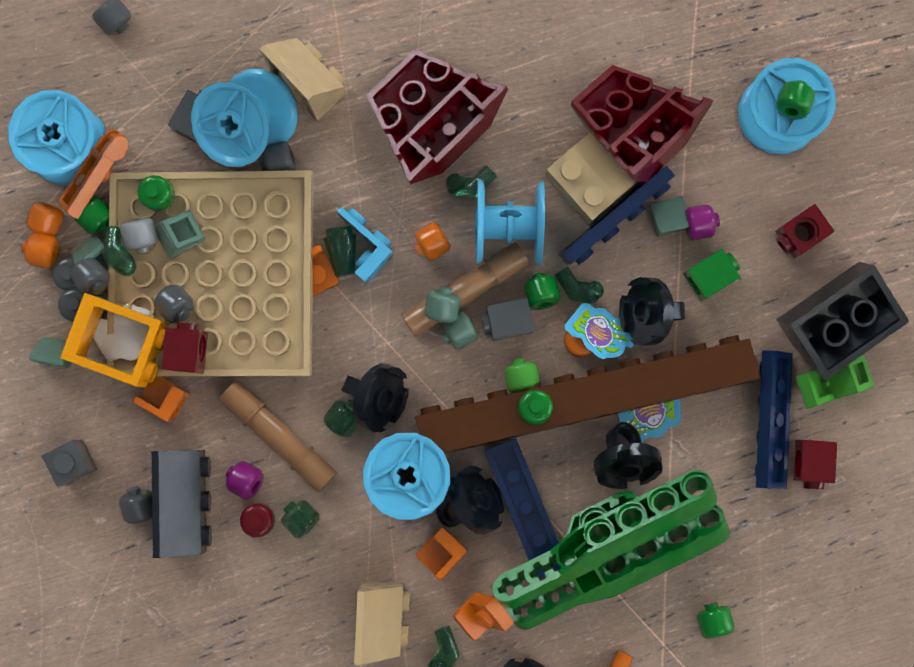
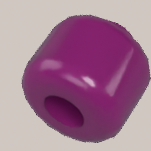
(701, 222)
(244, 480)

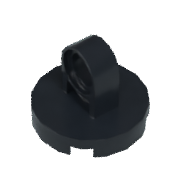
(649, 311)
(378, 396)
(628, 461)
(474, 500)

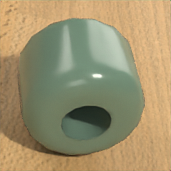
(442, 305)
(459, 332)

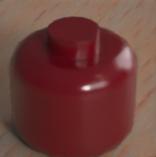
(257, 520)

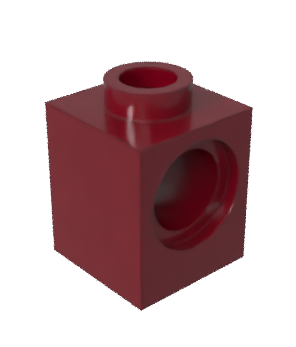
(816, 225)
(184, 349)
(815, 463)

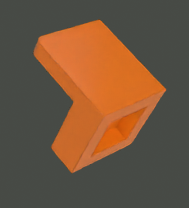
(162, 398)
(441, 552)

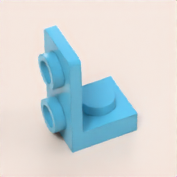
(369, 262)

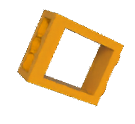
(84, 329)

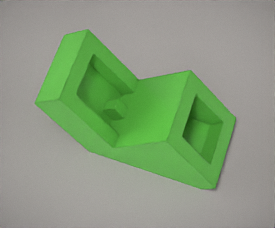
(846, 382)

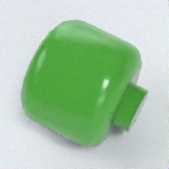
(521, 375)

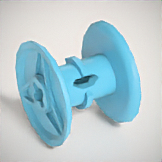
(243, 117)
(769, 128)
(53, 134)
(510, 222)
(383, 480)

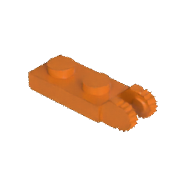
(93, 172)

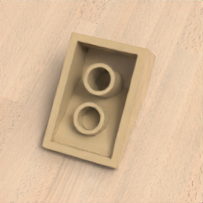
(305, 75)
(589, 178)
(379, 621)

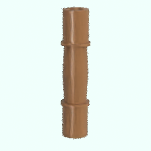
(473, 284)
(277, 435)

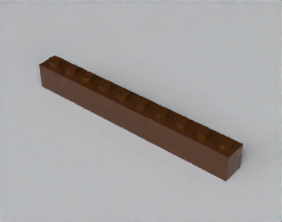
(593, 396)

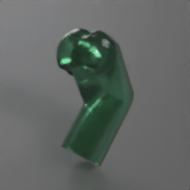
(467, 186)
(116, 254)
(577, 290)
(448, 651)

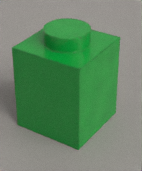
(713, 274)

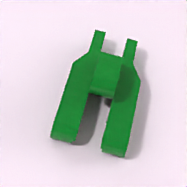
(613, 536)

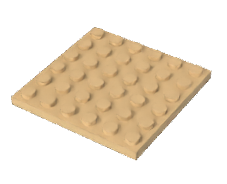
(245, 279)

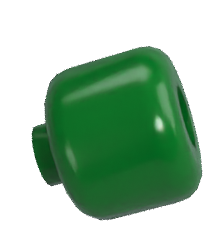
(795, 99)
(156, 193)
(94, 216)
(542, 291)
(535, 407)
(715, 621)

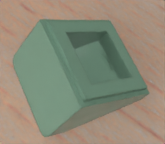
(669, 216)
(179, 234)
(90, 249)
(49, 352)

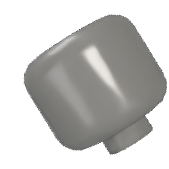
(139, 234)

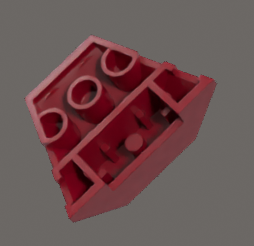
(433, 112)
(638, 119)

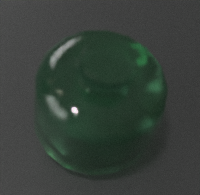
(341, 418)
(299, 518)

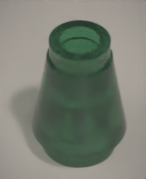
(341, 249)

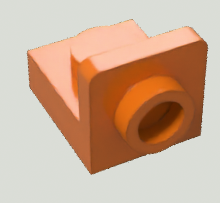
(323, 273)
(482, 613)

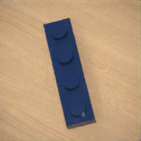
(627, 208)
(774, 419)
(522, 499)

